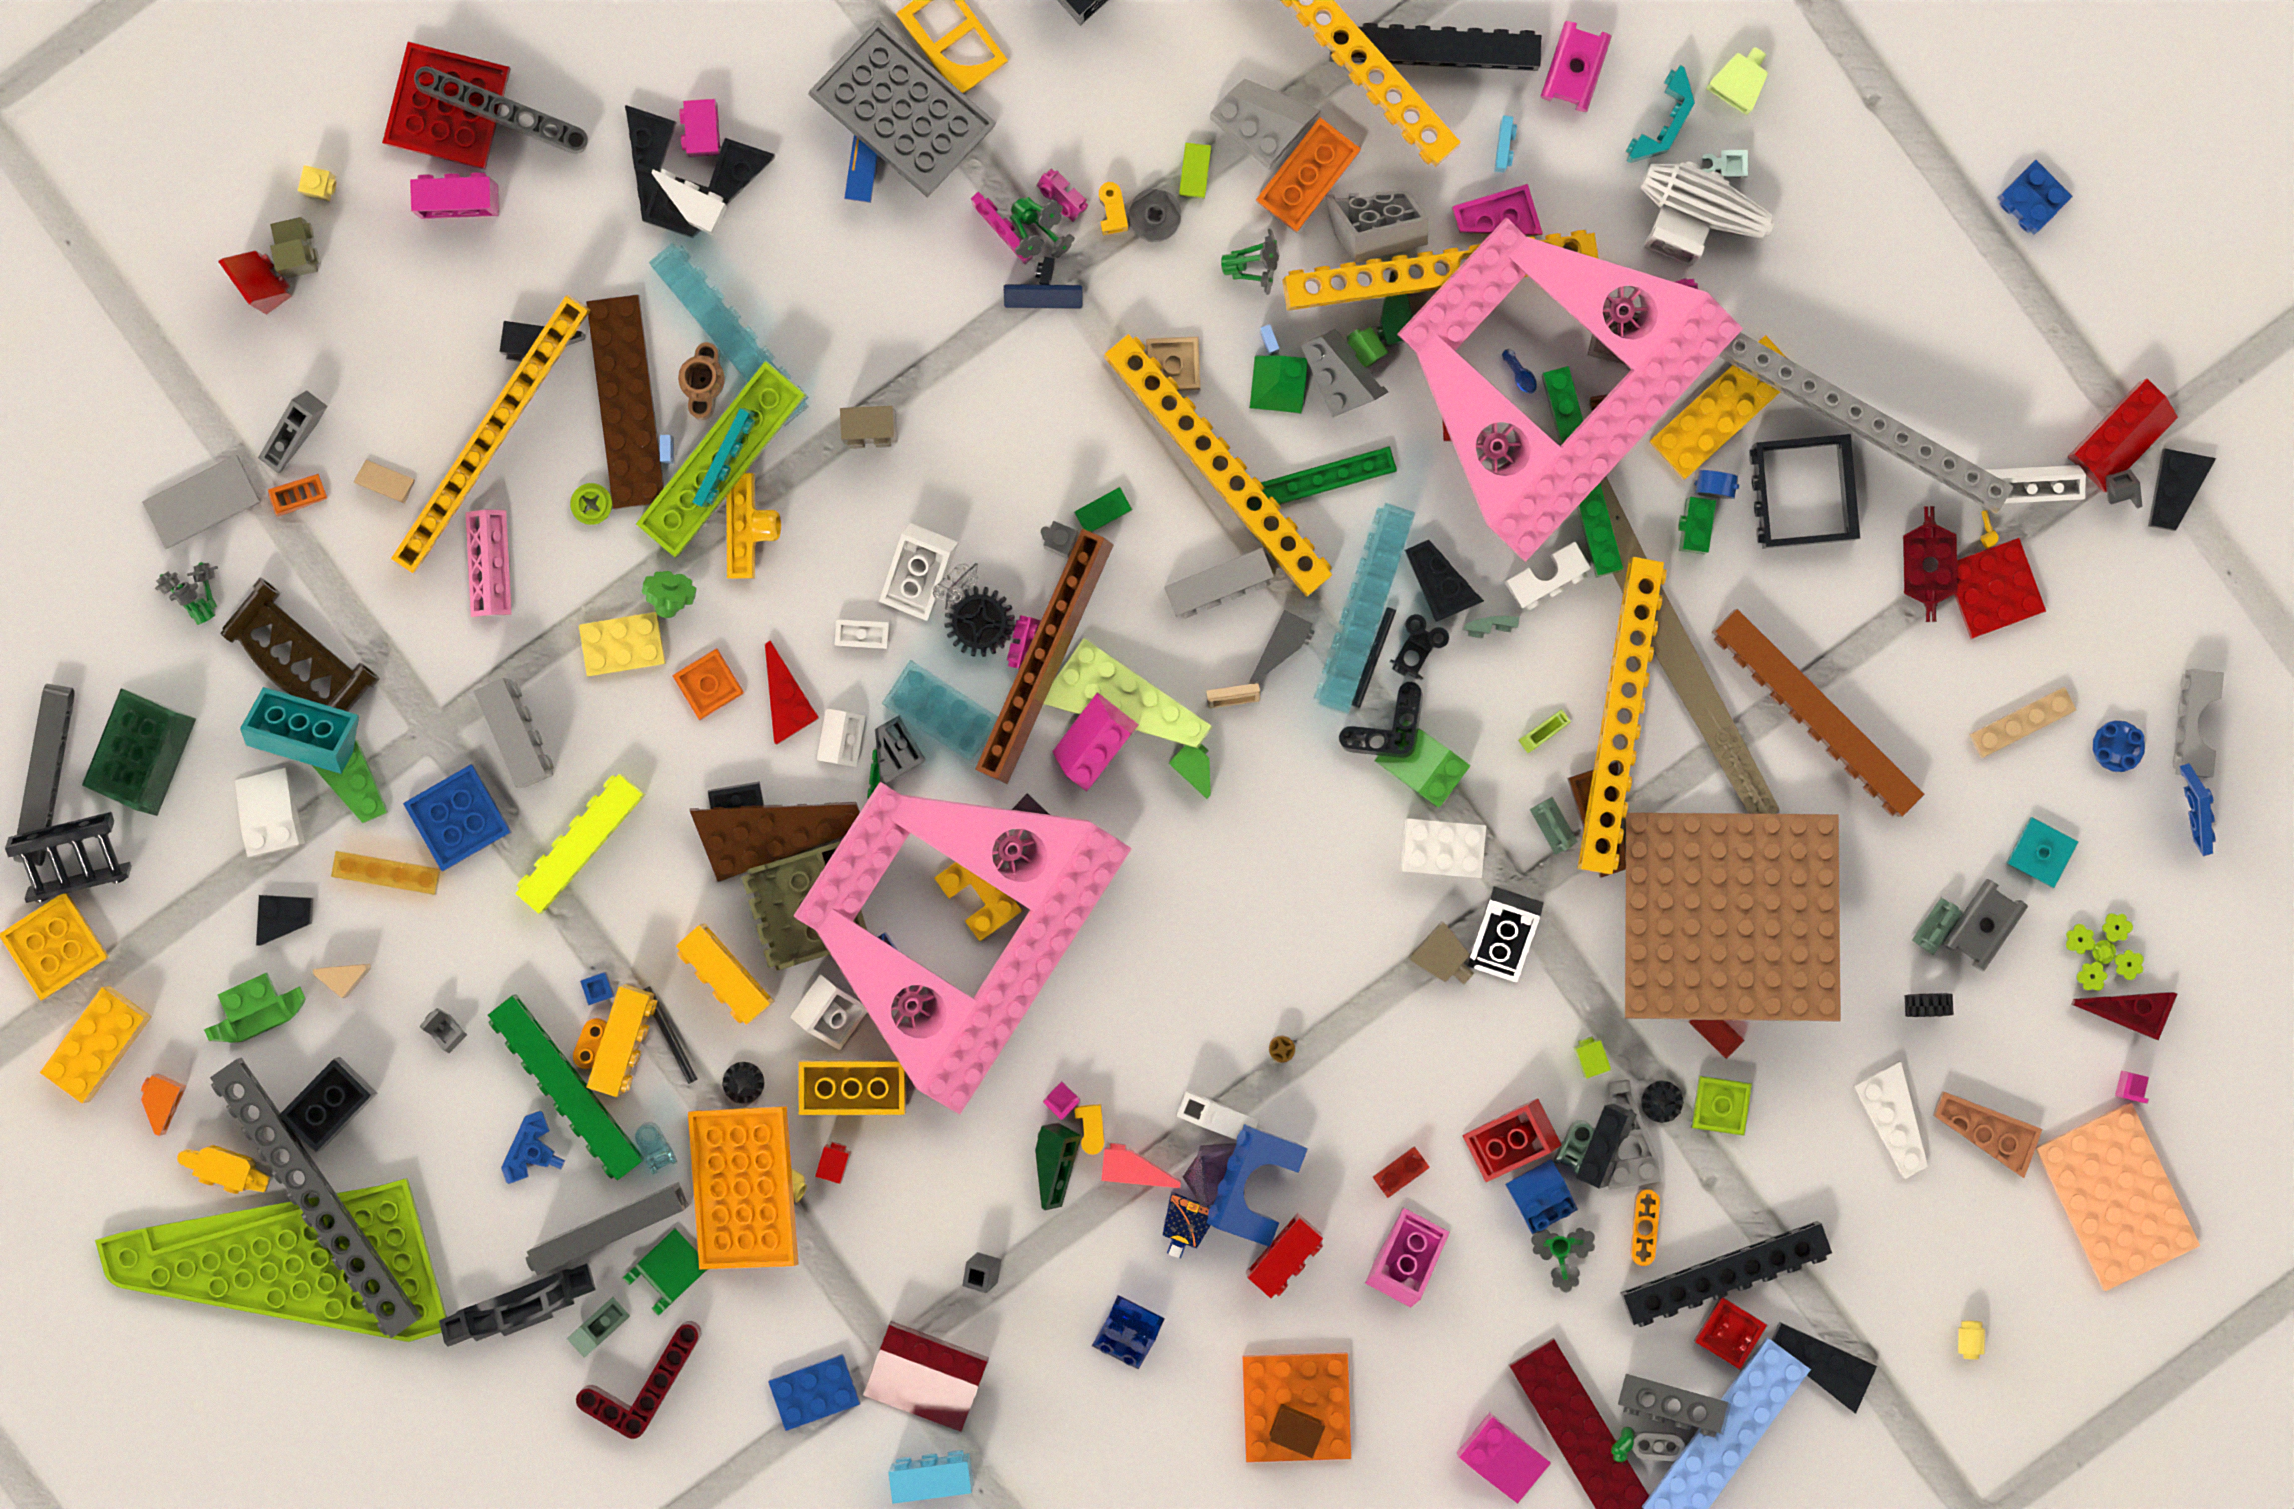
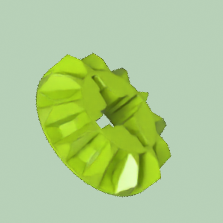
(579, 506)

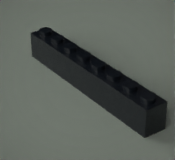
(1452, 47)

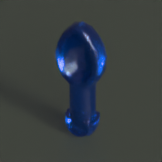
(1523, 377)

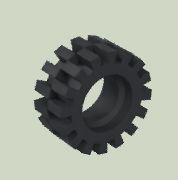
(1929, 1005)

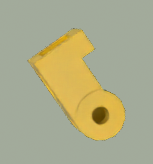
(1111, 198)
(1093, 1136)

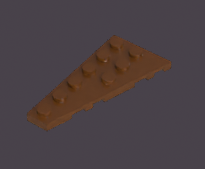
(766, 833)

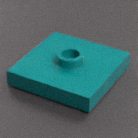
(2042, 852)

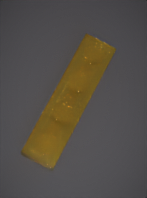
(385, 872)

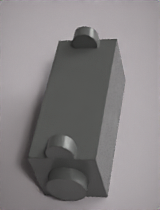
(1059, 539)

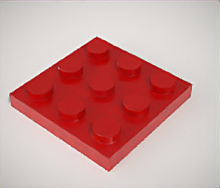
(1996, 588)

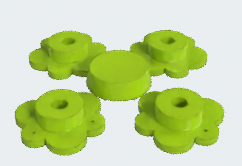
(2104, 951)

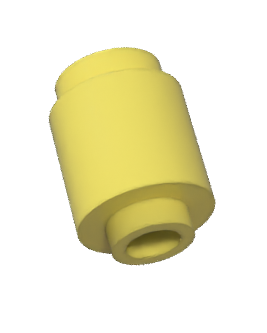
(1971, 1339)

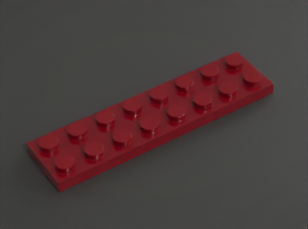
(1577, 1428)

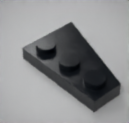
(2176, 486)
(1439, 581)

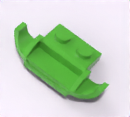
(254, 1010)

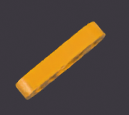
(1637, 1246)

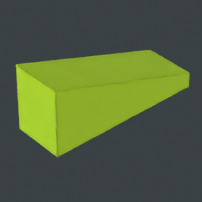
(1544, 731)

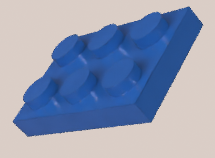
(814, 1392)

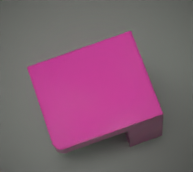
(2132, 1086)
(1061, 1100)

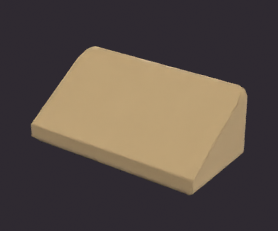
(384, 481)

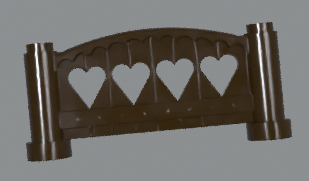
(260, 611)

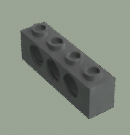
(1716, 1410)

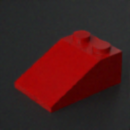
(256, 280)
(1512, 1140)

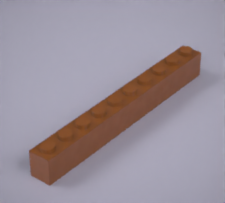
(1044, 656)
(1818, 713)

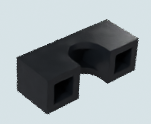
(1599, 1158)

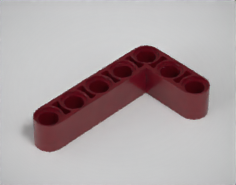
(650, 1388)

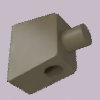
(1443, 955)

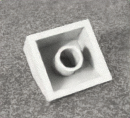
(829, 1012)

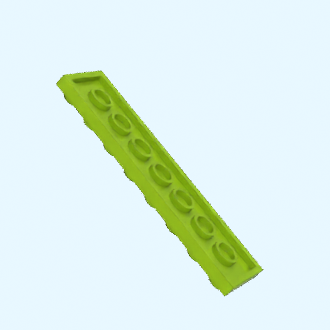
(673, 516)

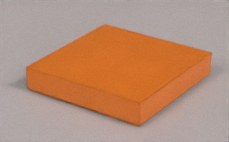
(708, 684)

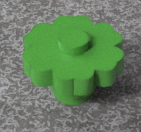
(668, 592)

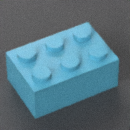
(931, 1477)

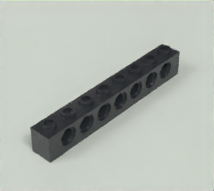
(1636, 1297)

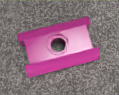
(1580, 47)

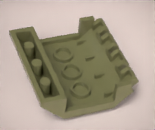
(778, 894)

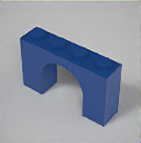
(1252, 1150)

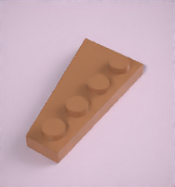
(1997, 1134)

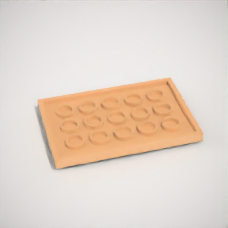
(2117, 1196)

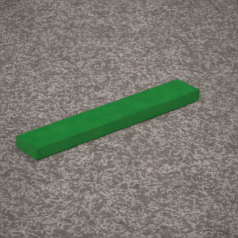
(1327, 477)

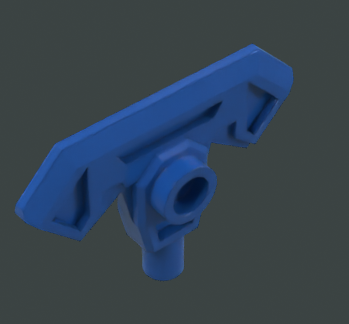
(529, 1149)

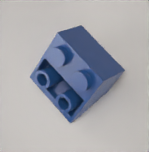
(1541, 1196)

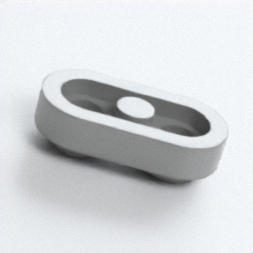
(1657, 1446)

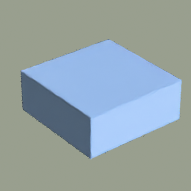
(1269, 339)
(666, 449)

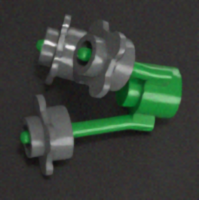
(186, 593)

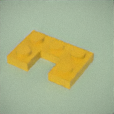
(998, 906)

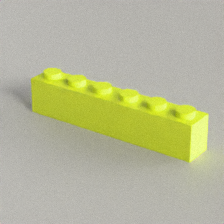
(580, 843)

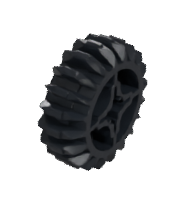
(1002, 626)

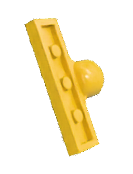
(746, 528)

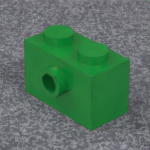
(1696, 525)

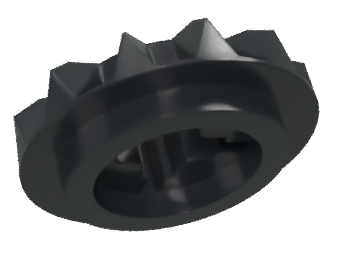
(755, 1079)
(1654, 1110)

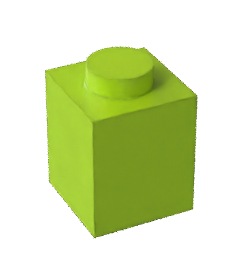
(1591, 1057)

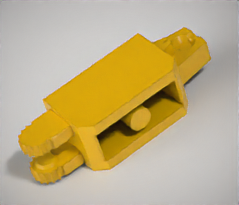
(225, 1168)

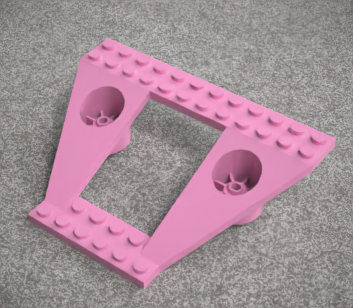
(1545, 482)
(959, 1035)

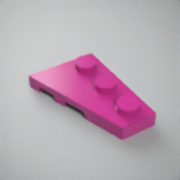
(1489, 211)
(1001, 226)

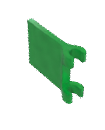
(669, 1268)

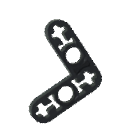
(1391, 737)

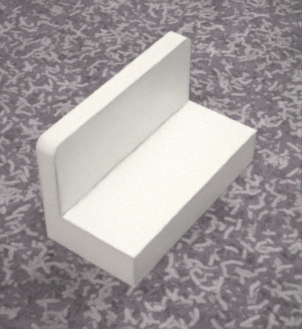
(841, 737)

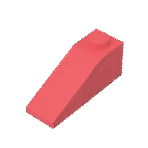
(1129, 1167)

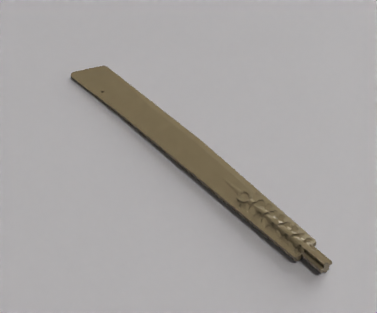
(1691, 679)

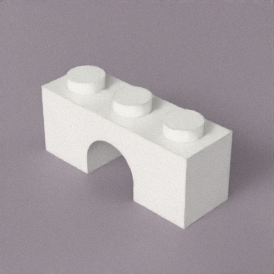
(1569, 565)

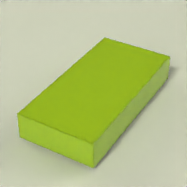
(1195, 170)

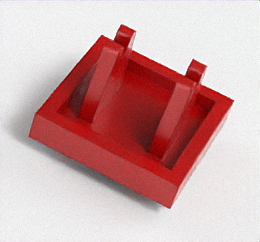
(1730, 1332)

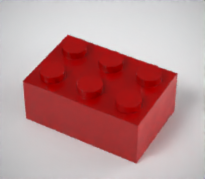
(1285, 1256)

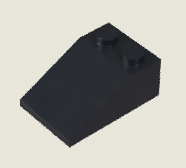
(1505, 934)

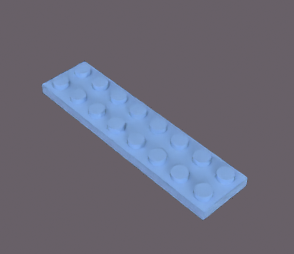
(1711, 1462)

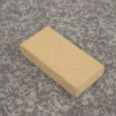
(1233, 695)

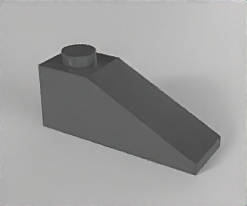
(292, 430)
(1284, 642)

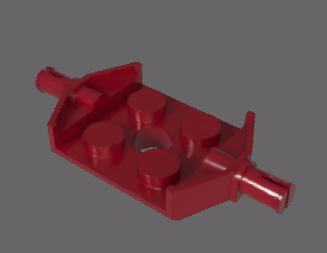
(1927, 542)

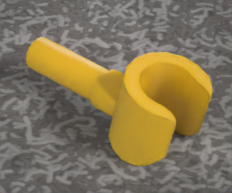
(1991, 537)

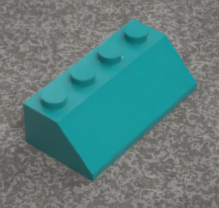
(301, 730)

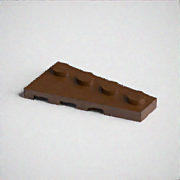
(1580, 789)

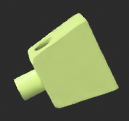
(1740, 80)

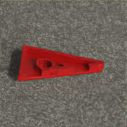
(788, 703)

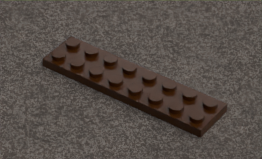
(625, 401)

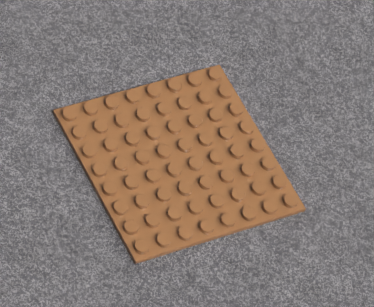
(1732, 917)

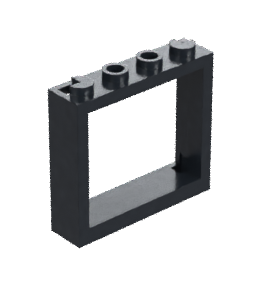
(1847, 487)

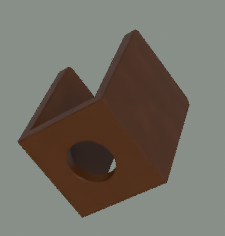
(1296, 1431)

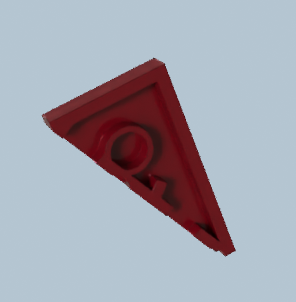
(2137, 1012)

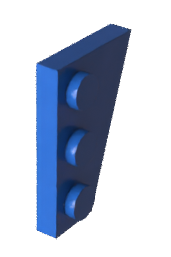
(2200, 815)

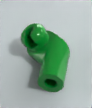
(1623, 1444)

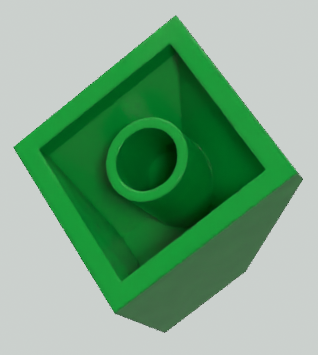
(1278, 383)

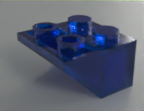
(1128, 1332)

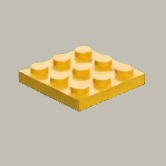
(53, 946)

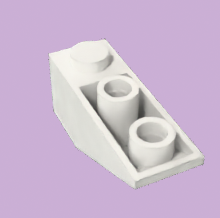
(698, 208)
(1213, 1115)

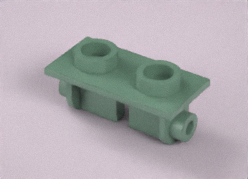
(1553, 825)
(1937, 925)

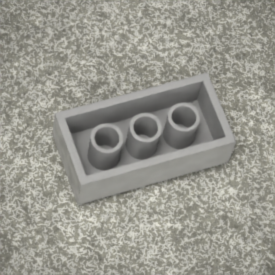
(514, 733)

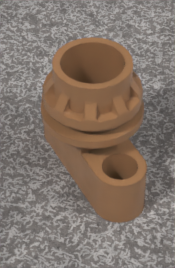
(693, 374)

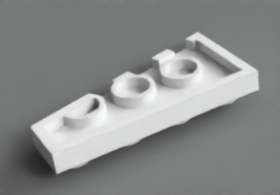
(1892, 1113)

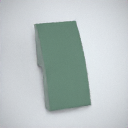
(1483, 625)

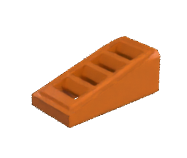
(291, 507)

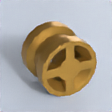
(1282, 1052)

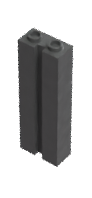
(606, 1229)

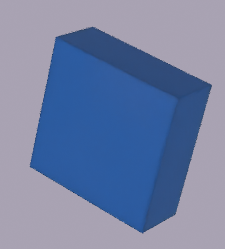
(597, 988)

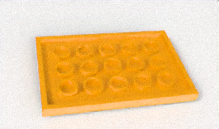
(743, 1188)

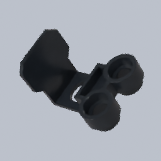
(1418, 641)

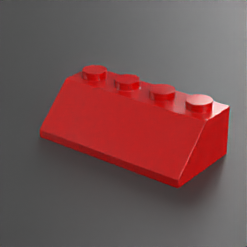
(2124, 433)

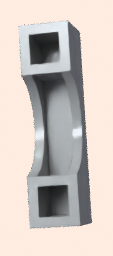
(2199, 689)

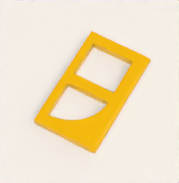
(961, 76)

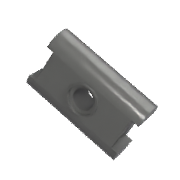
(1967, 932)

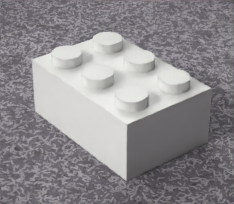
(1443, 848)

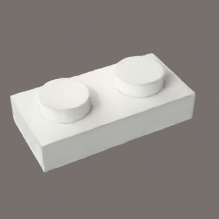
(861, 634)

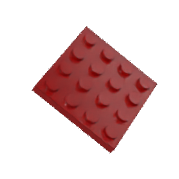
(438, 128)

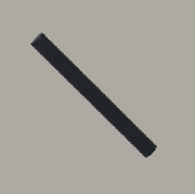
(1373, 657)
(673, 1042)

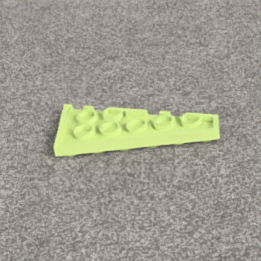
(1095, 671)

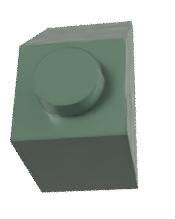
(598, 1327)

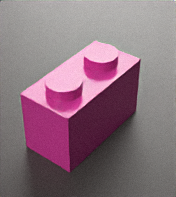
(701, 128)

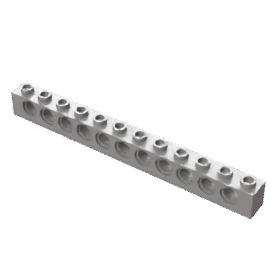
(1867, 422)

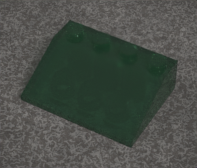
(139, 752)

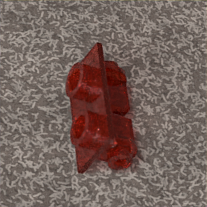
(1401, 1172)

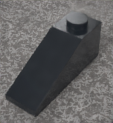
(519, 338)

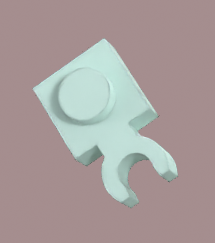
(1731, 164)

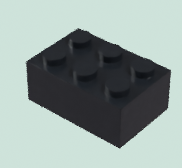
(328, 1104)

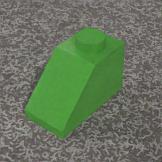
(1194, 767)

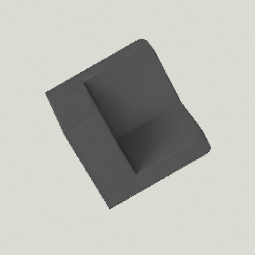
(2124, 487)

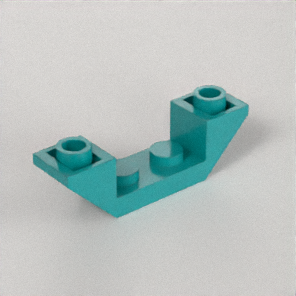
(1680, 89)

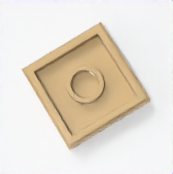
(1178, 360)

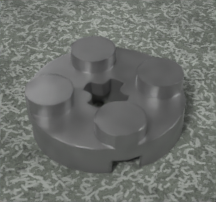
(1157, 200)

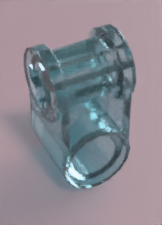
(655, 1149)

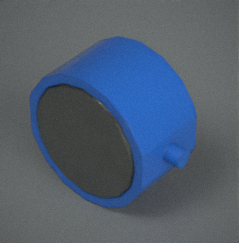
(1716, 484)

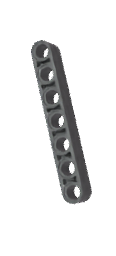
(491, 100)
(46, 762)

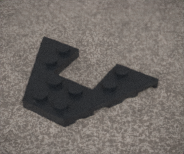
(649, 143)

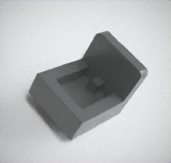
(443, 1029)

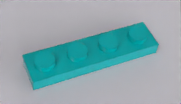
(720, 467)

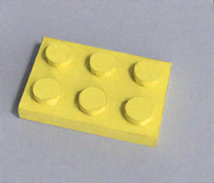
(622, 644)

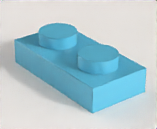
(1507, 132)

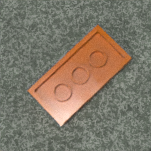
(1308, 175)

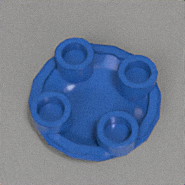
(2118, 746)

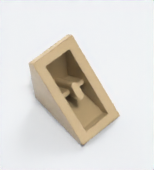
(342, 978)

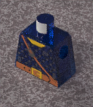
(1184, 1223)

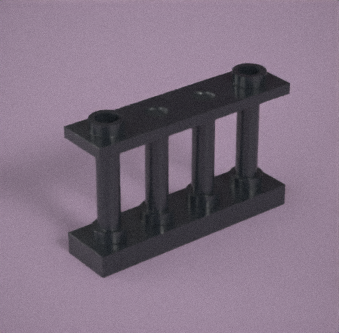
(72, 833)

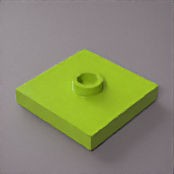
(1721, 1105)

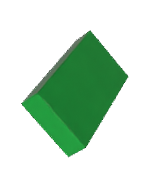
(1103, 510)

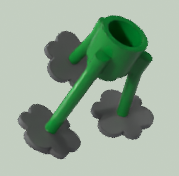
(1561, 1247)

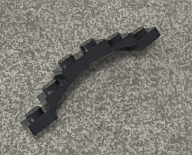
(518, 1307)

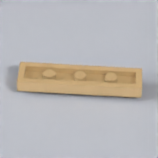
(2022, 722)

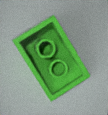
(1429, 770)

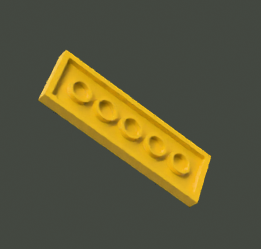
(1713, 418)

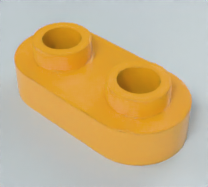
(589, 1043)

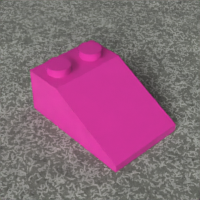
(1407, 1258)
(1503, 1458)

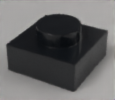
(1045, 271)

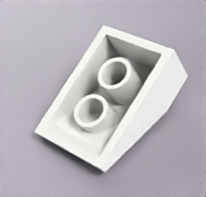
(917, 567)
(268, 813)

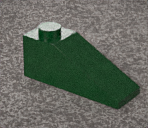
(1394, 316)
(1055, 1159)

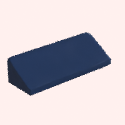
(1043, 296)

